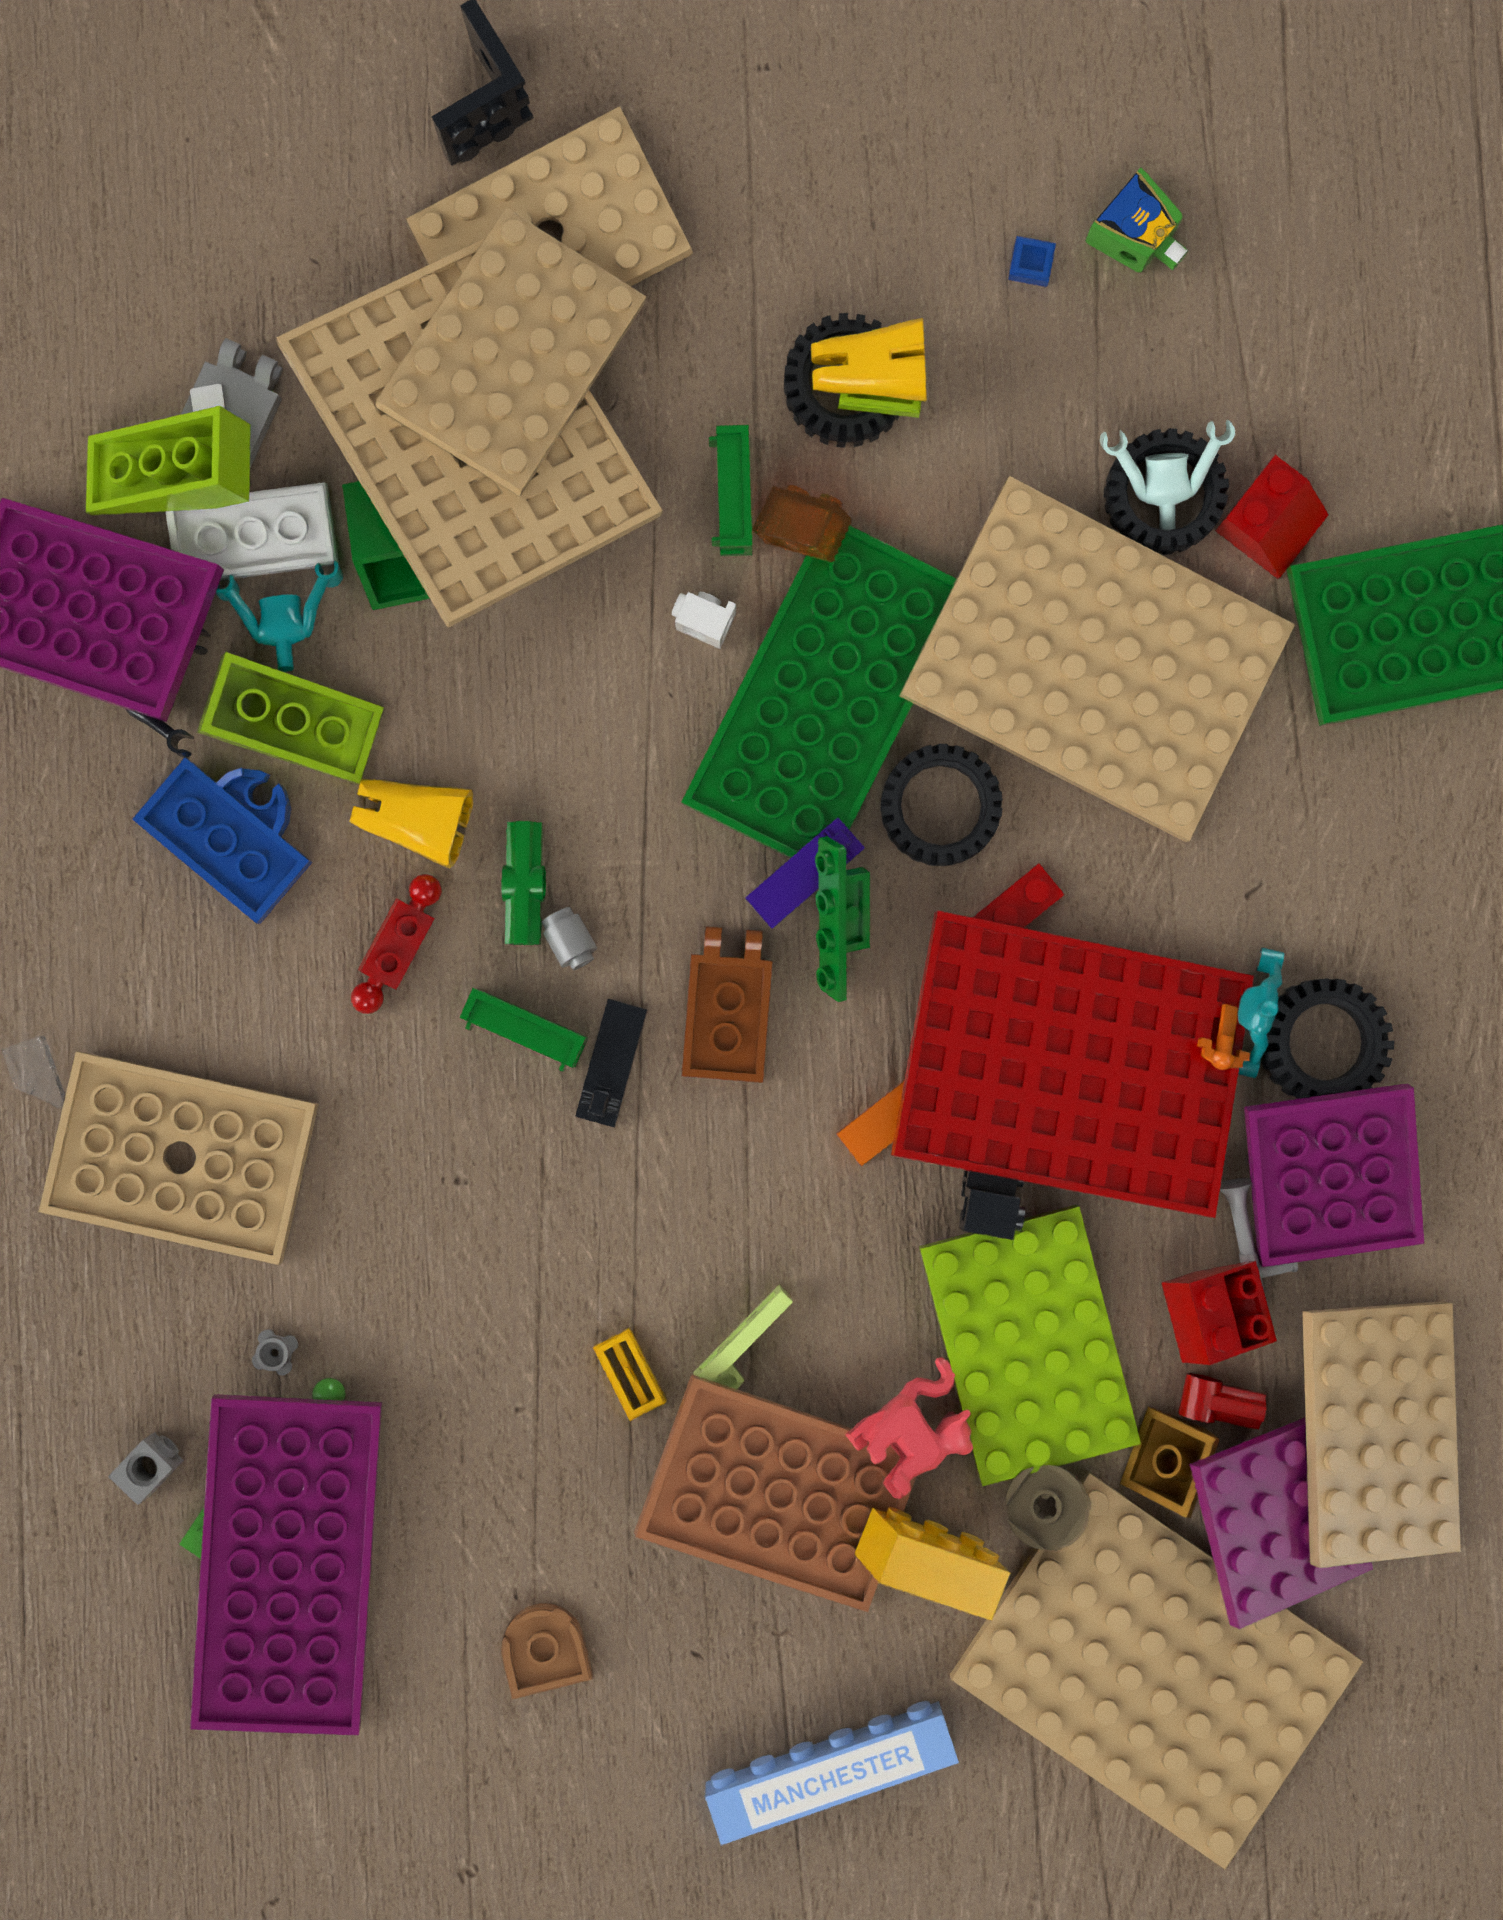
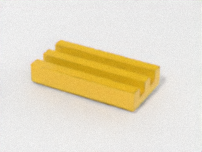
(614, 1342)

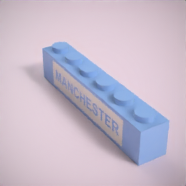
(829, 1771)

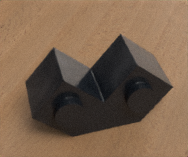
(991, 1205)

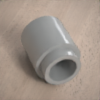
(569, 938)

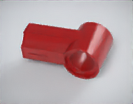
(1211, 1400)

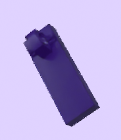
(798, 876)

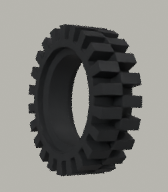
(801, 399)
(1367, 1018)

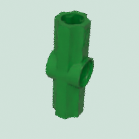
(523, 883)

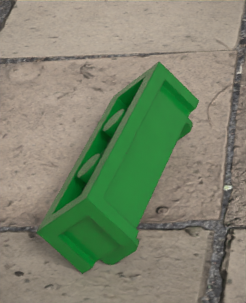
(733, 490)
(523, 1028)

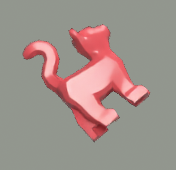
(908, 1433)

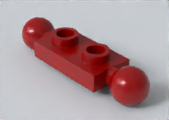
(396, 944)

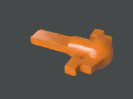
(1222, 1055)

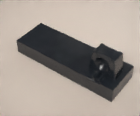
(611, 1063)

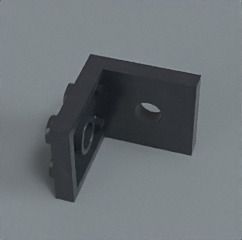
(493, 109)

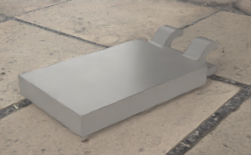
(244, 394)

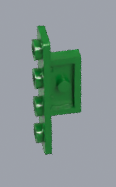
(843, 915)

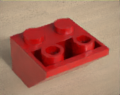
(1219, 1313)

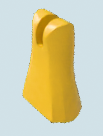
(874, 362)
(416, 817)

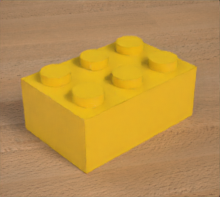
(932, 1562)

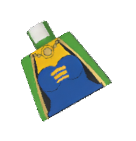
(1139, 226)

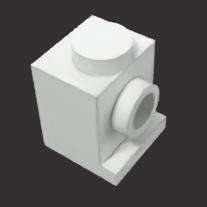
(703, 617)

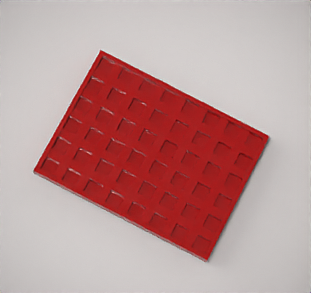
(1069, 1065)

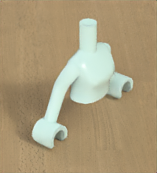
(1167, 474)

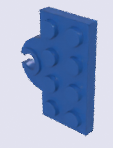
(227, 834)

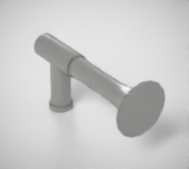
(1236, 1194)

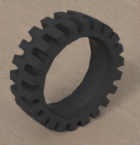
(1157, 539)
(980, 776)

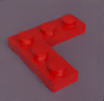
(1023, 899)

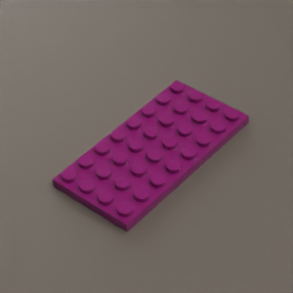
(285, 1565)

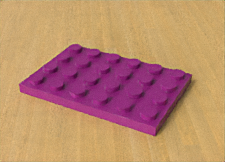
(99, 609)

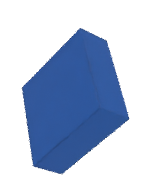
(1031, 261)

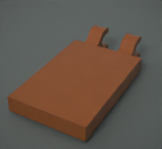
(727, 1011)

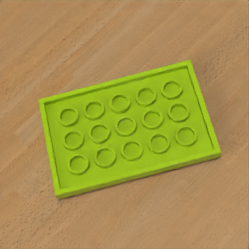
(1030, 1345)

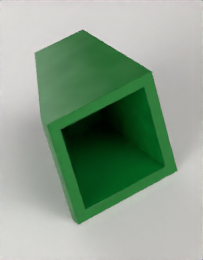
(376, 555)

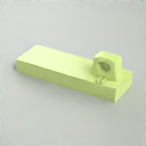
(719, 1364)

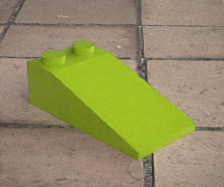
(170, 464)
(289, 718)

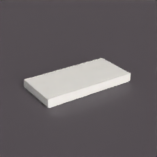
(265, 536)

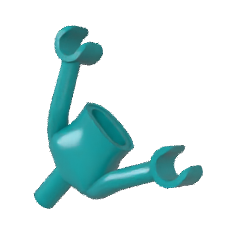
(281, 615)
(1259, 1008)

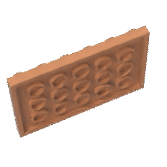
(767, 1493)

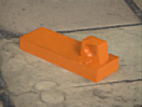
(873, 1128)

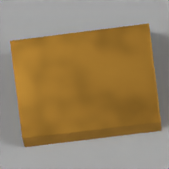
(1162, 1461)

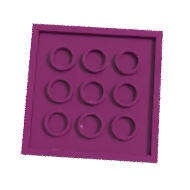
(1335, 1174)
(1260, 1525)

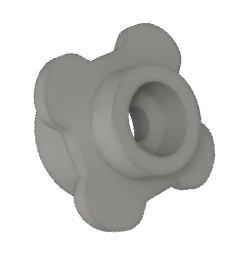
(263, 1356)

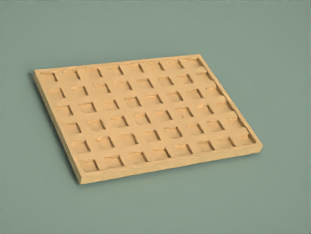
(454, 524)
(1097, 659)
(1144, 1684)

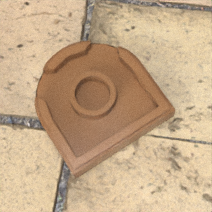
(544, 1650)

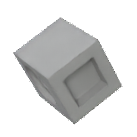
(134, 1479)

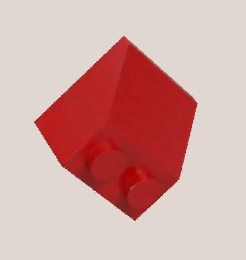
(1274, 517)

